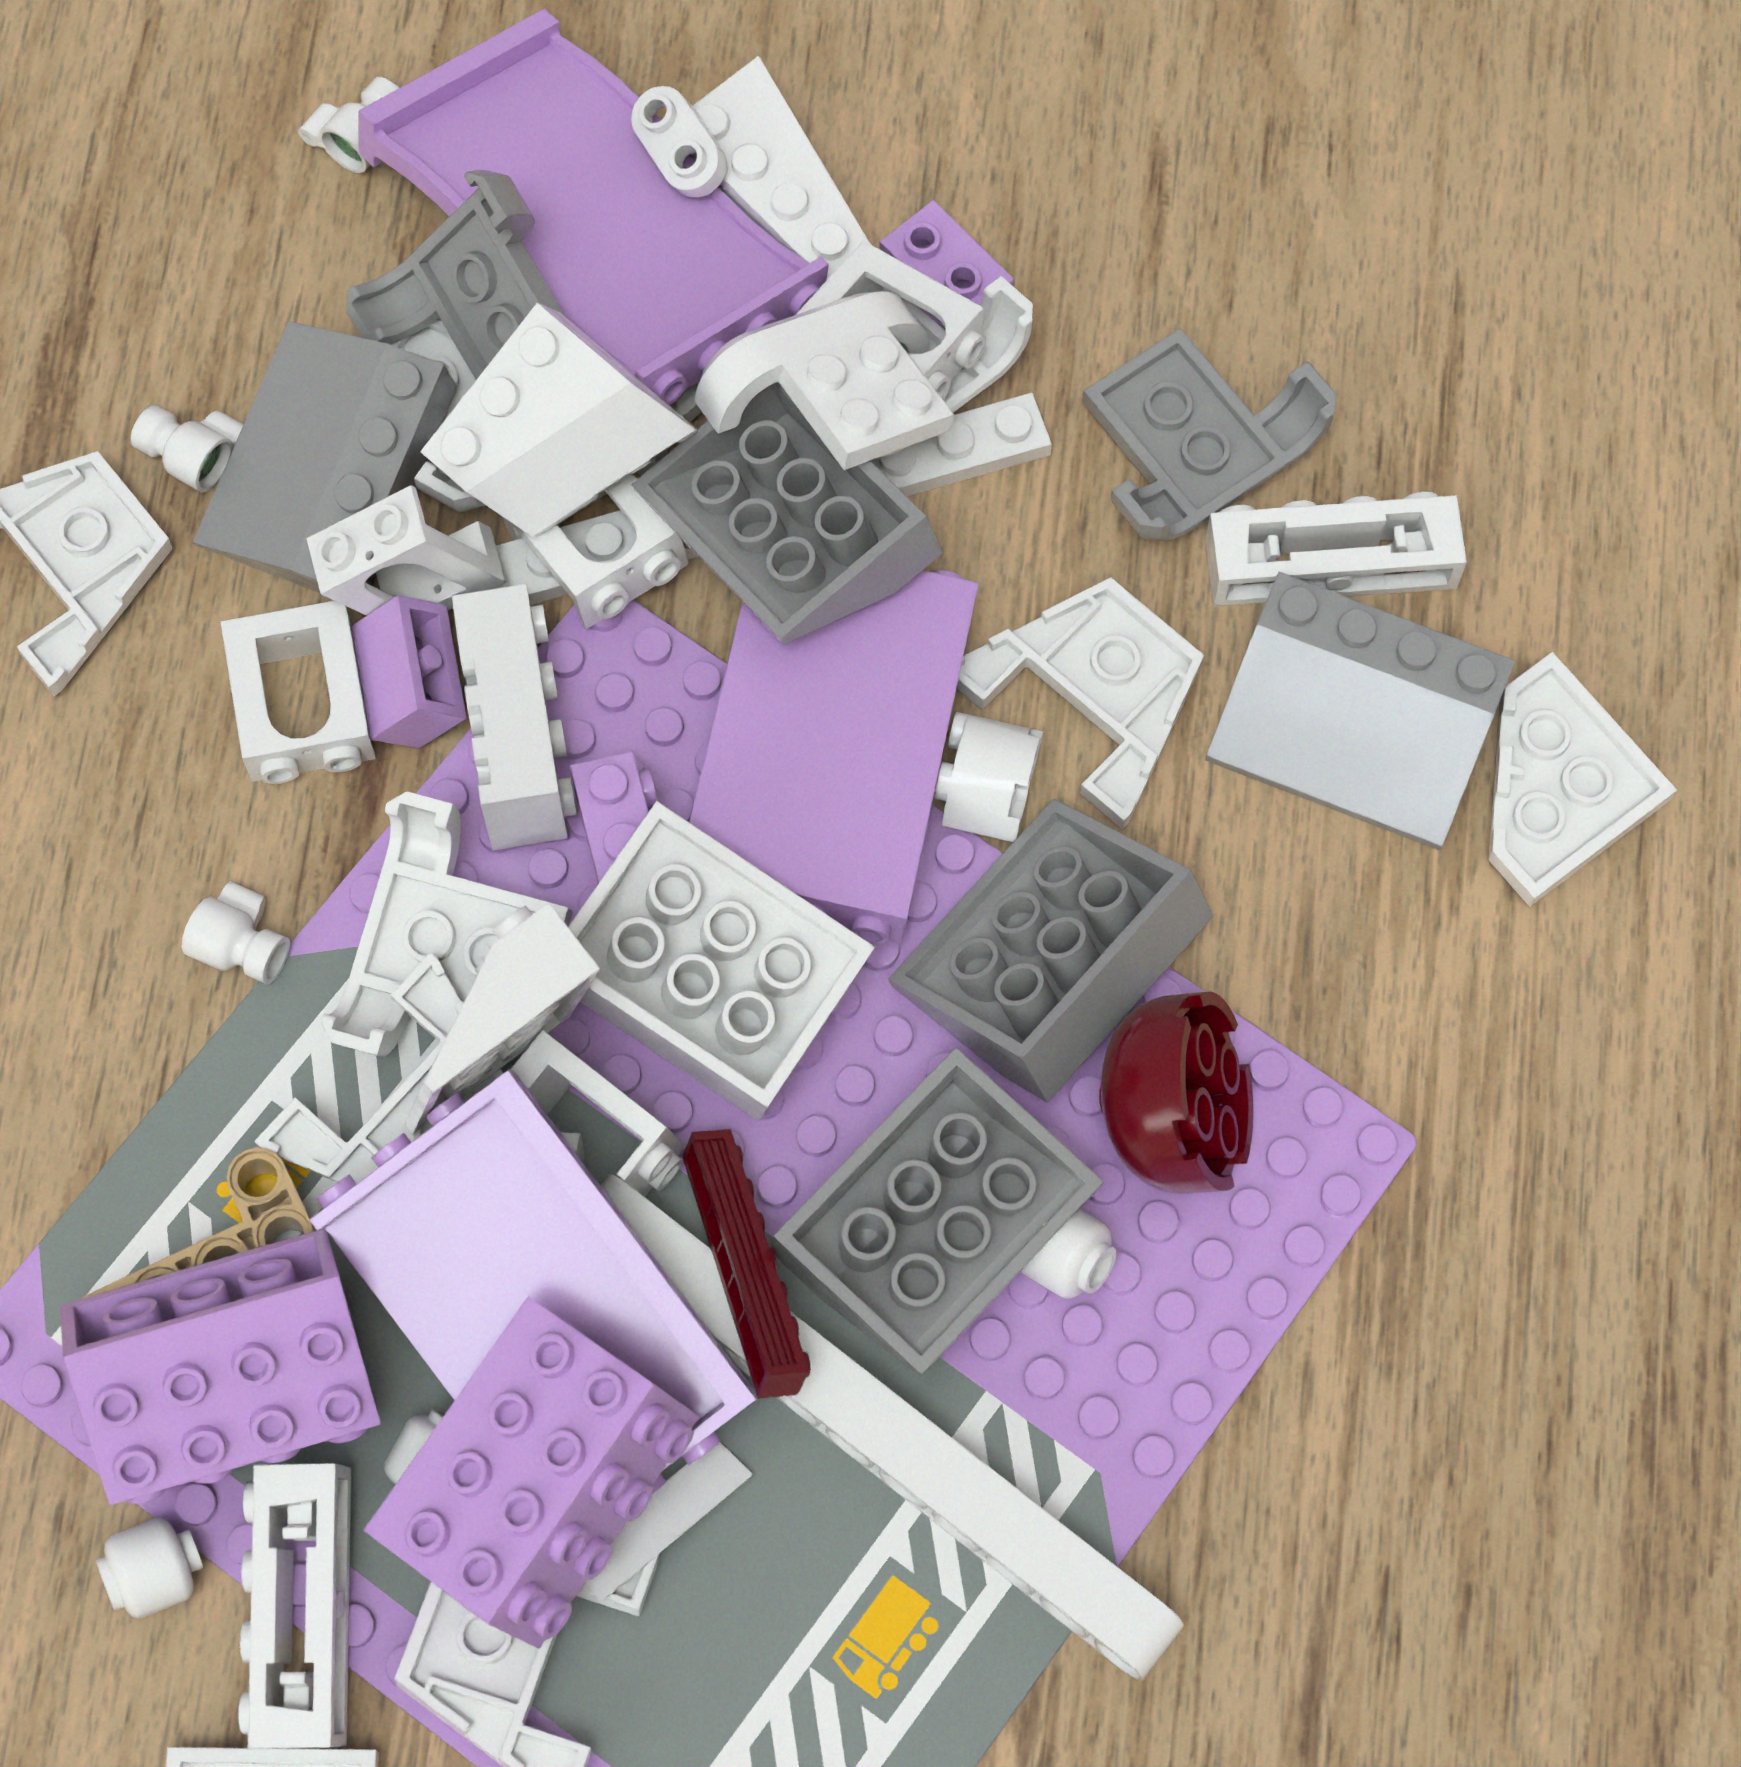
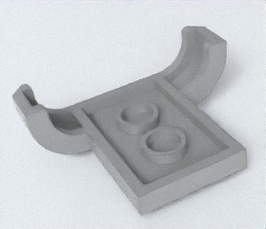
(465, 273)
(1198, 436)

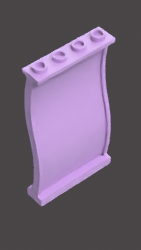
(620, 248)

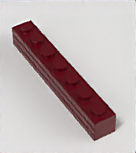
(746, 1264)

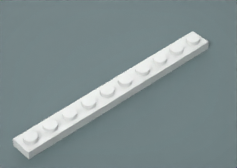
(975, 445)

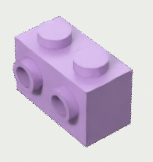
(944, 252)
(408, 672)
(611, 804)

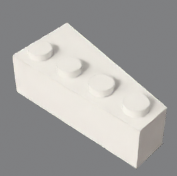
(776, 170)
(510, 717)

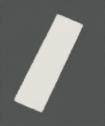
(669, 1514)

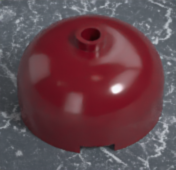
(1164, 1092)

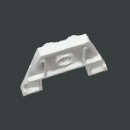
(91, 550)
(1113, 667)
(311, 1144)
(488, 1679)

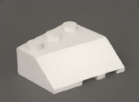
(551, 425)

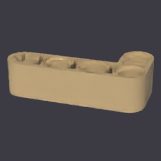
(262, 1219)

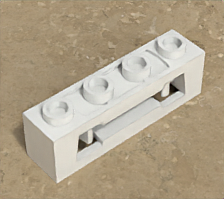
(1337, 547)
(317, 1700)

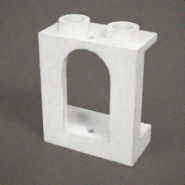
(872, 269)
(408, 554)
(607, 587)
(289, 635)
(549, 1072)

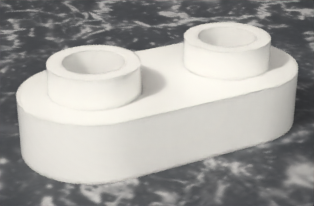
(675, 138)

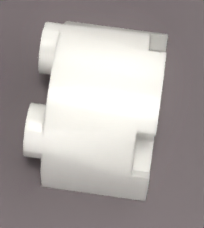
(989, 776)

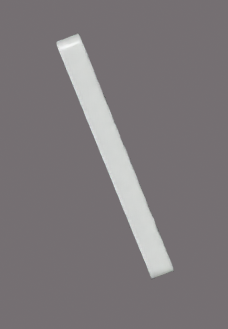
(930, 1467)

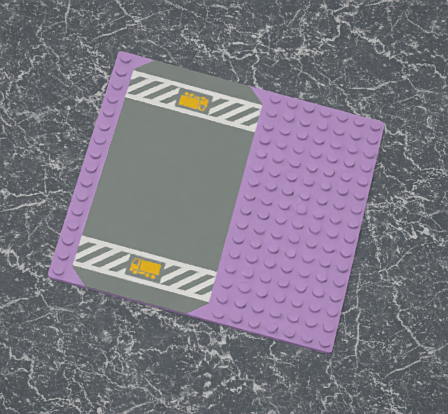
(814, 1599)

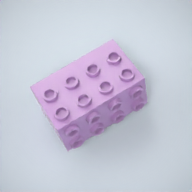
(217, 1368)
(532, 1475)

